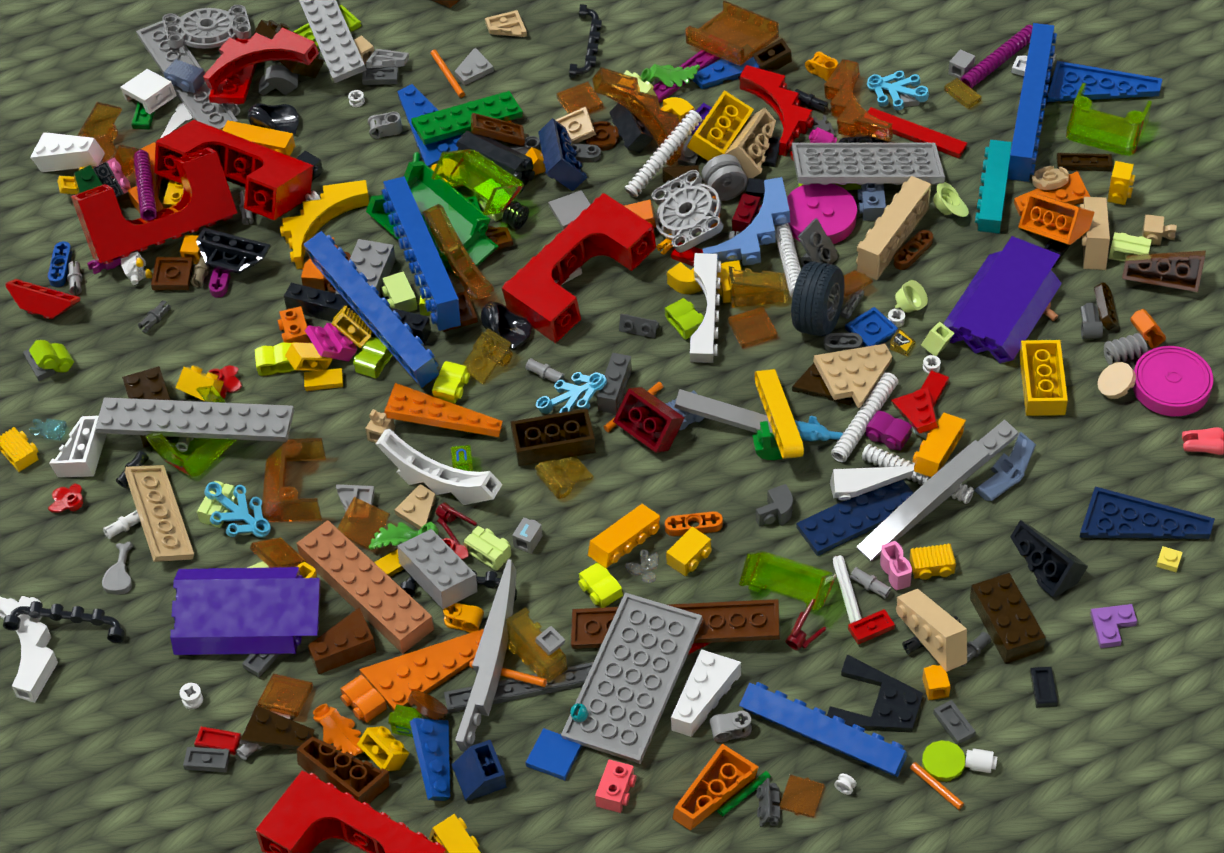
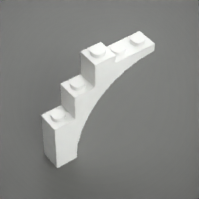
(417, 468)
(36, 659)

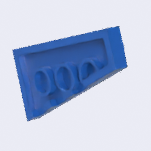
(720, 71)
(432, 748)

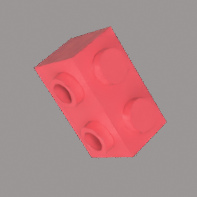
(615, 785)

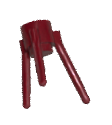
(448, 514)
(798, 637)

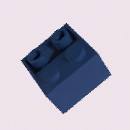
(479, 771)

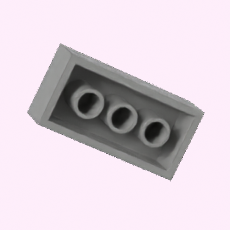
(374, 261)
(437, 568)

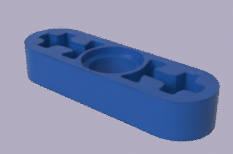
(62, 270)

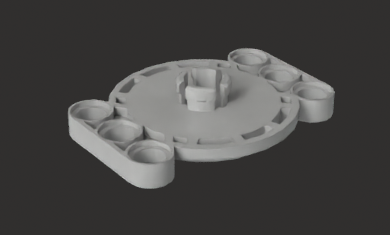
(221, 25)
(685, 224)

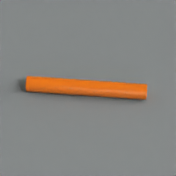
(936, 785)

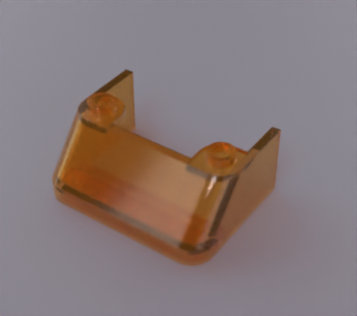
(102, 127)
(282, 502)

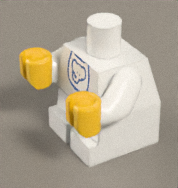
(134, 268)

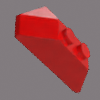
(39, 299)

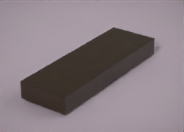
(1084, 161)

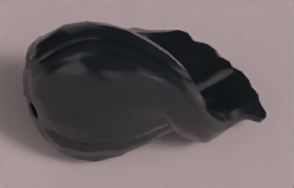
(276, 117)
(505, 323)

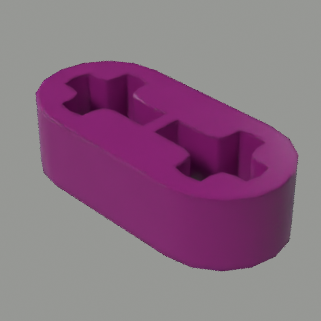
(215, 281)

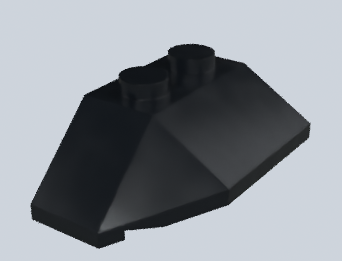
(230, 251)

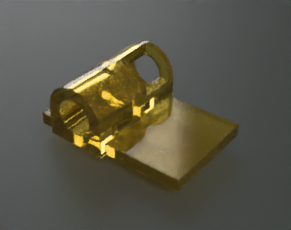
(481, 361)
(562, 474)

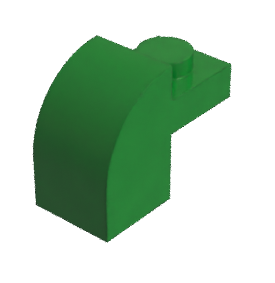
(765, 443)

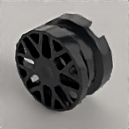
(515, 215)

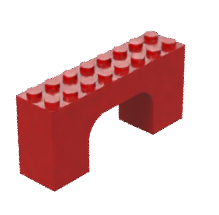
(271, 178)
(203, 202)
(599, 230)
(319, 811)

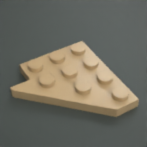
(853, 371)

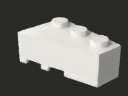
(81, 452)

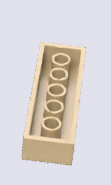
(893, 227)

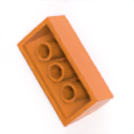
(1055, 218)

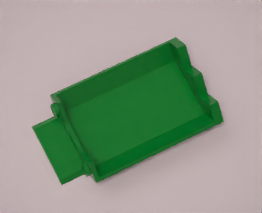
(464, 216)

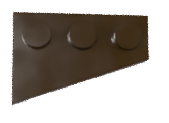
(814, 385)
(273, 729)

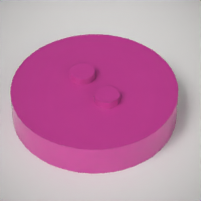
(829, 204)
(1172, 381)

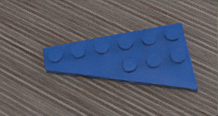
(1099, 83)
(415, 105)

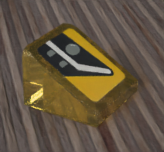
(901, 342)

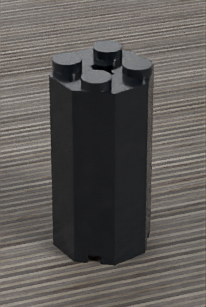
(503, 156)

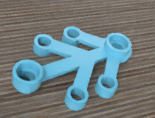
(877, 83)
(593, 383)
(239, 511)

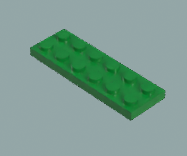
(456, 119)

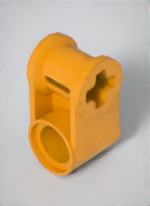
(823, 65)
(465, 618)

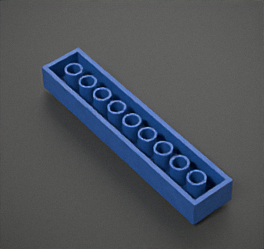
(1031, 103)
(421, 253)
(372, 309)

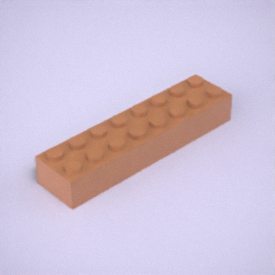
(365, 586)

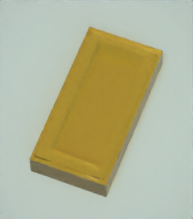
(962, 93)

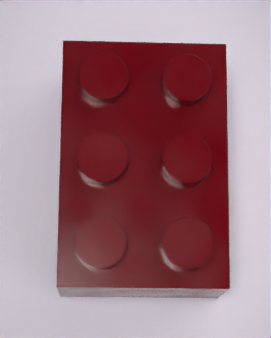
(648, 419)

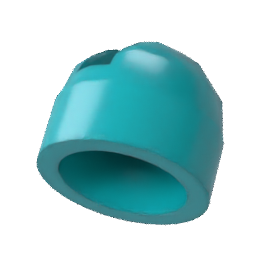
(582, 713)

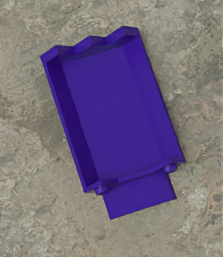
(1005, 299)
(243, 610)

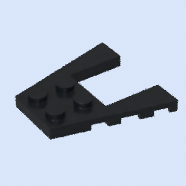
(895, 705)

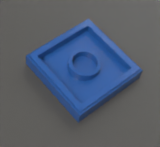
(872, 327)
(553, 754)

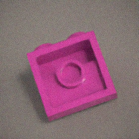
(331, 342)

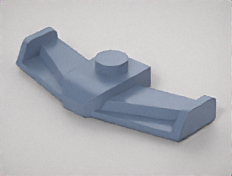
(1008, 469)

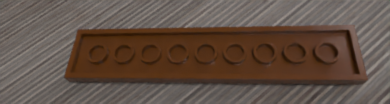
(720, 623)

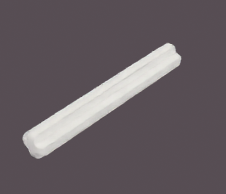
(846, 589)

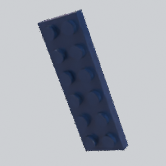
(852, 517)

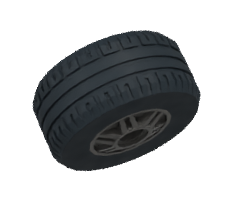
(817, 298)

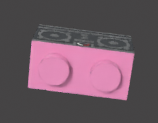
(112, 175)

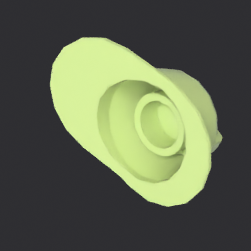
(948, 201)
(911, 297)

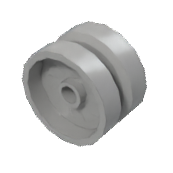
(725, 176)

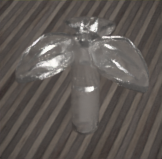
(647, 563)

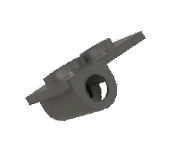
(817, 245)

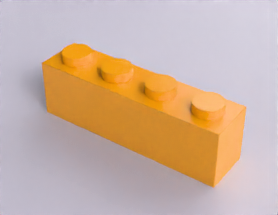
(270, 138)
(938, 445)
(624, 535)

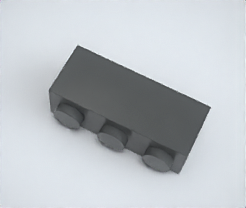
(617, 377)

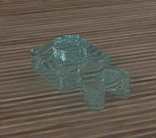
(51, 429)

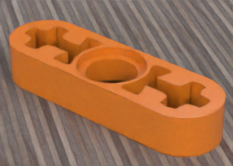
(699, 517)

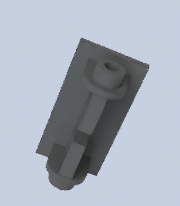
(638, 325)
(767, 795)

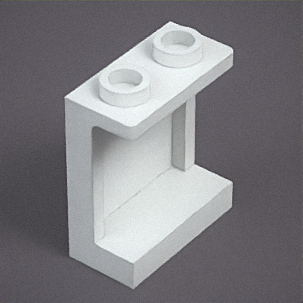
(149, 89)

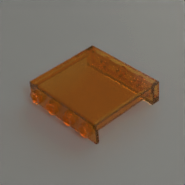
(734, 34)

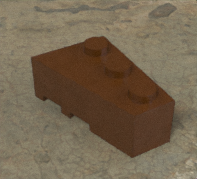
(342, 643)

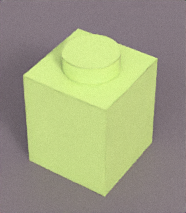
(937, 339)

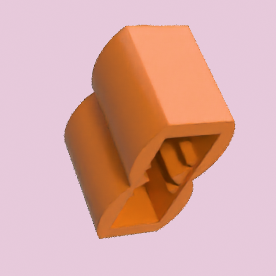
(1148, 328)
(363, 698)

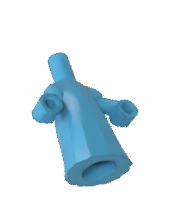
(814, 431)

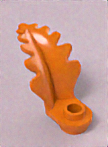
(338, 729)

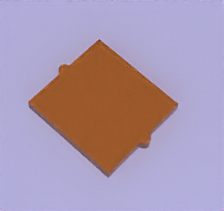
(855, 281)
(801, 796)

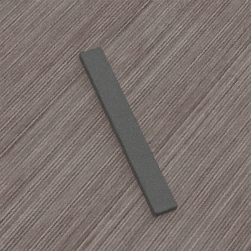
(514, 689)

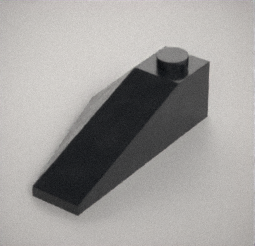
(1051, 564)

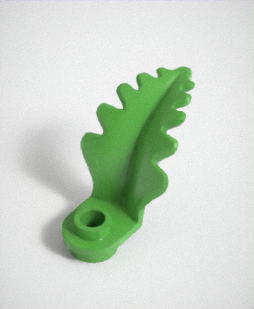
(669, 74)
(398, 534)

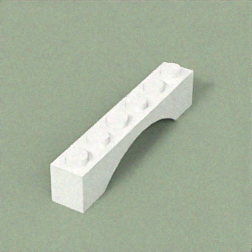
(702, 341)

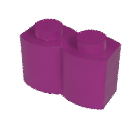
(888, 430)

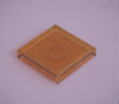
(580, 97)
(752, 327)
(362, 522)
(277, 553)
(285, 695)

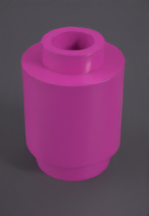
(821, 136)

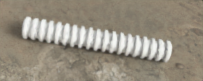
(663, 154)
(788, 254)
(858, 425)
(885, 459)

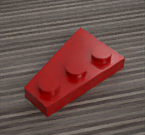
(917, 409)

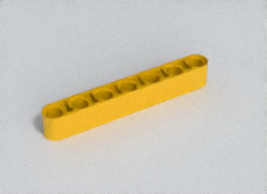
(779, 414)

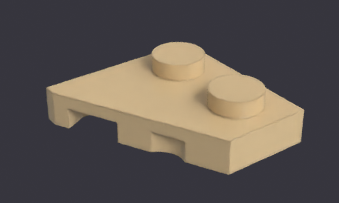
(506, 24)
(417, 507)

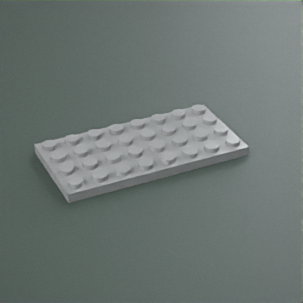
(866, 163)
(633, 677)

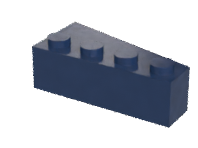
(560, 155)

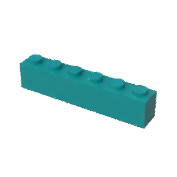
(994, 186)

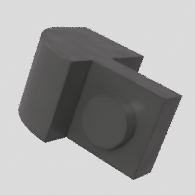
(279, 78)
(778, 508)

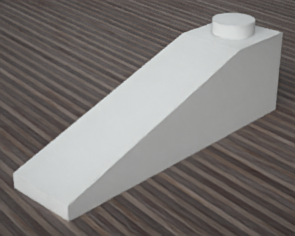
(857, 481)

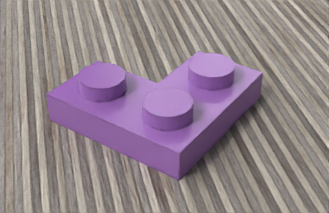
(1108, 620)

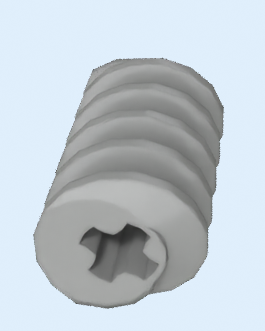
(1125, 347)

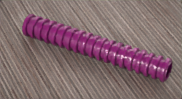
(998, 57)
(145, 185)

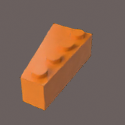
(715, 785)

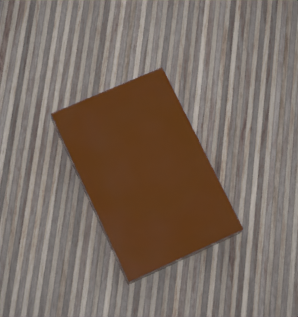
(497, 129)

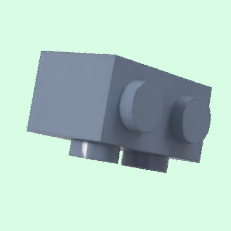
(872, 201)

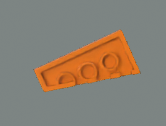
(1070, 193)

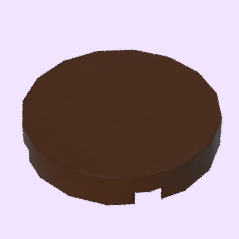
(605, 137)
(427, 705)

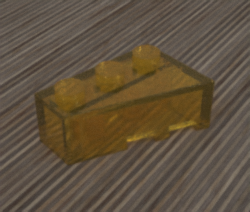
(756, 288)
(522, 642)

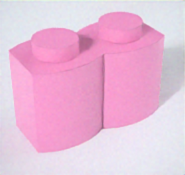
(895, 565)

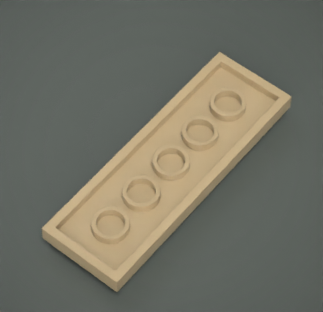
(159, 513)

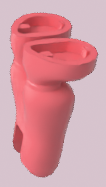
(1204, 440)

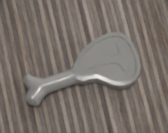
(116, 578)

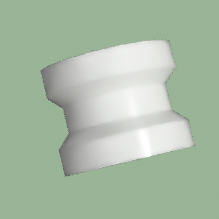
(195, 700)

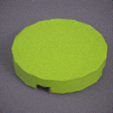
(943, 760)

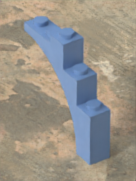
(761, 230)

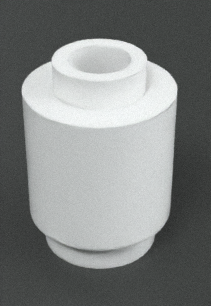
(980, 760)

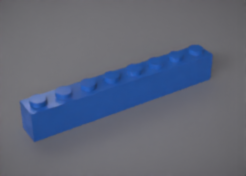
(823, 729)

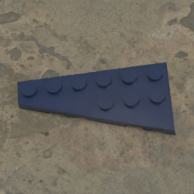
(1127, 516)

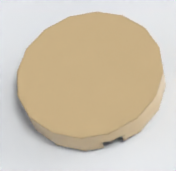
(1050, 178)
(1116, 380)

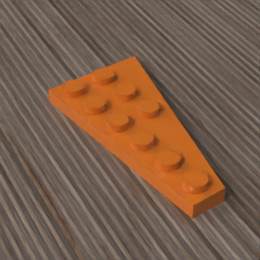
(425, 409)
(421, 669)

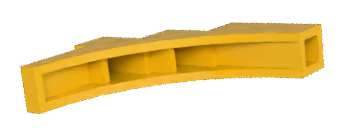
(316, 213)

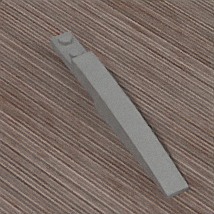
(937, 489)
(489, 658)

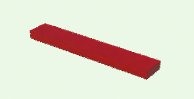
(921, 134)

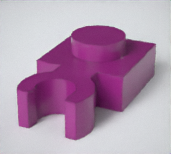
(97, 267)

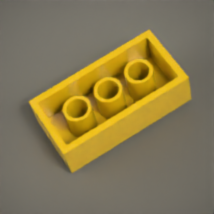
(720, 127)
(1043, 377)

